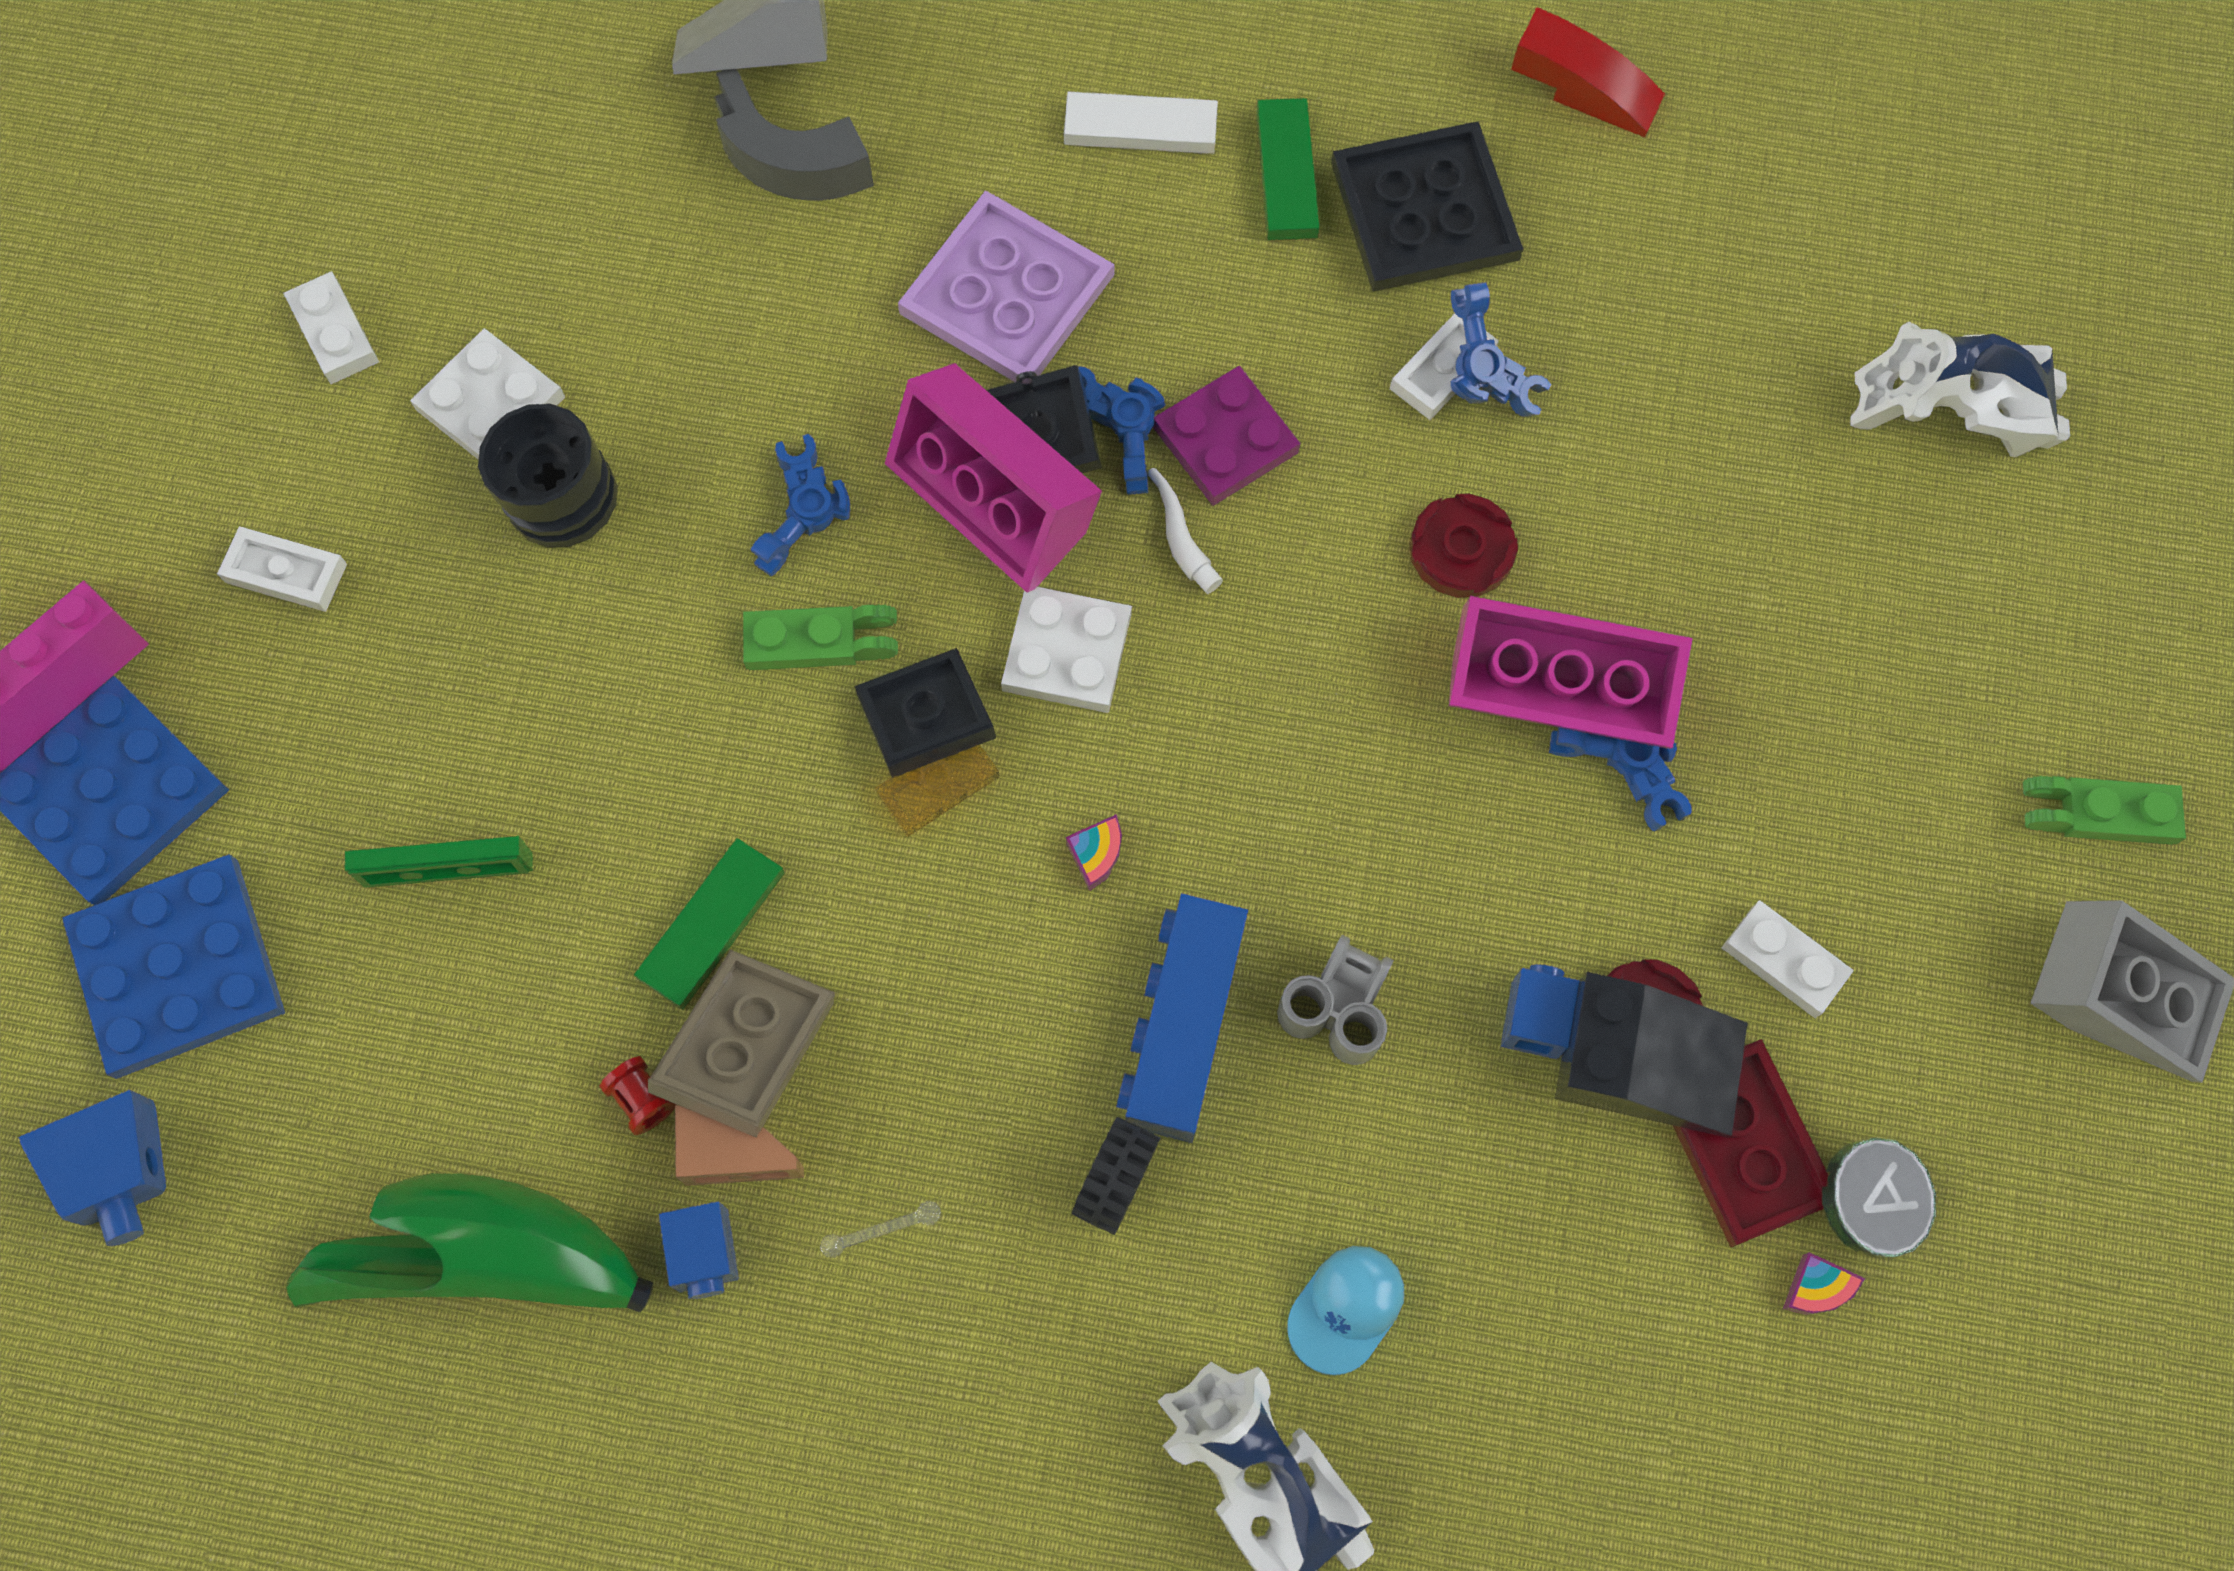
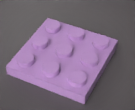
(1006, 288)

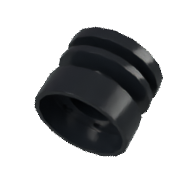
(548, 475)

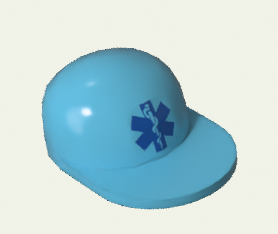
(1345, 1310)

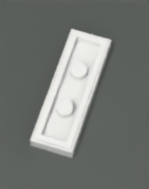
(1140, 122)

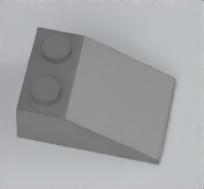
(752, 35)
(2133, 987)

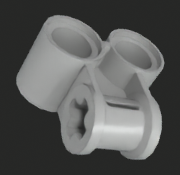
(1344, 996)

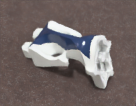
(1939, 371)
(1230, 1428)

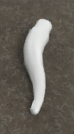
(1183, 548)

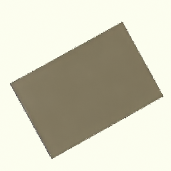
(741, 1043)

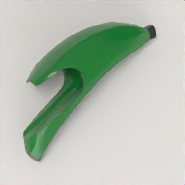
(473, 1242)

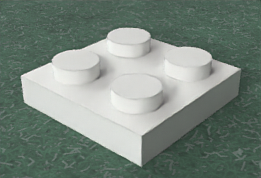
(480, 389)
(1067, 649)

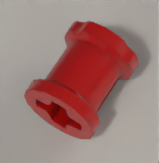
(630, 1090)

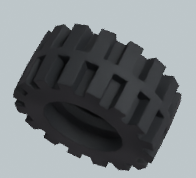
(1115, 1175)

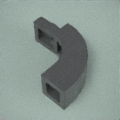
(786, 162)

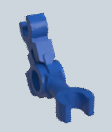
(1483, 363)
(1130, 418)
(809, 507)
(1638, 763)

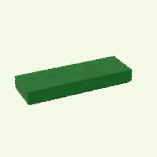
(1287, 169)
(439, 861)
(709, 923)

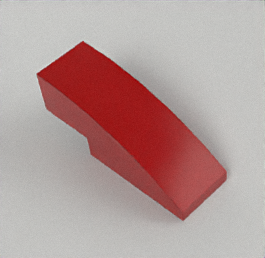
(1587, 73)

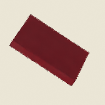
(1768, 1165)

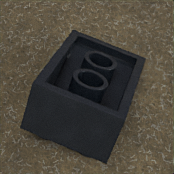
(1652, 1056)

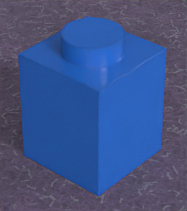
(1540, 1011)
(699, 1249)

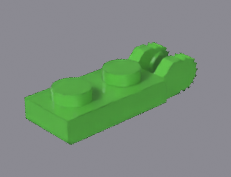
(815, 637)
(2108, 809)

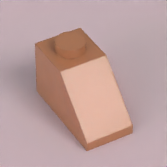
(720, 1154)

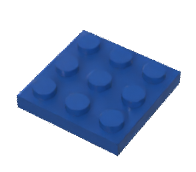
(106, 791)
(172, 966)

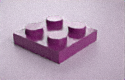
(1226, 435)

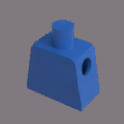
(101, 1164)

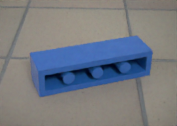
(1185, 1017)

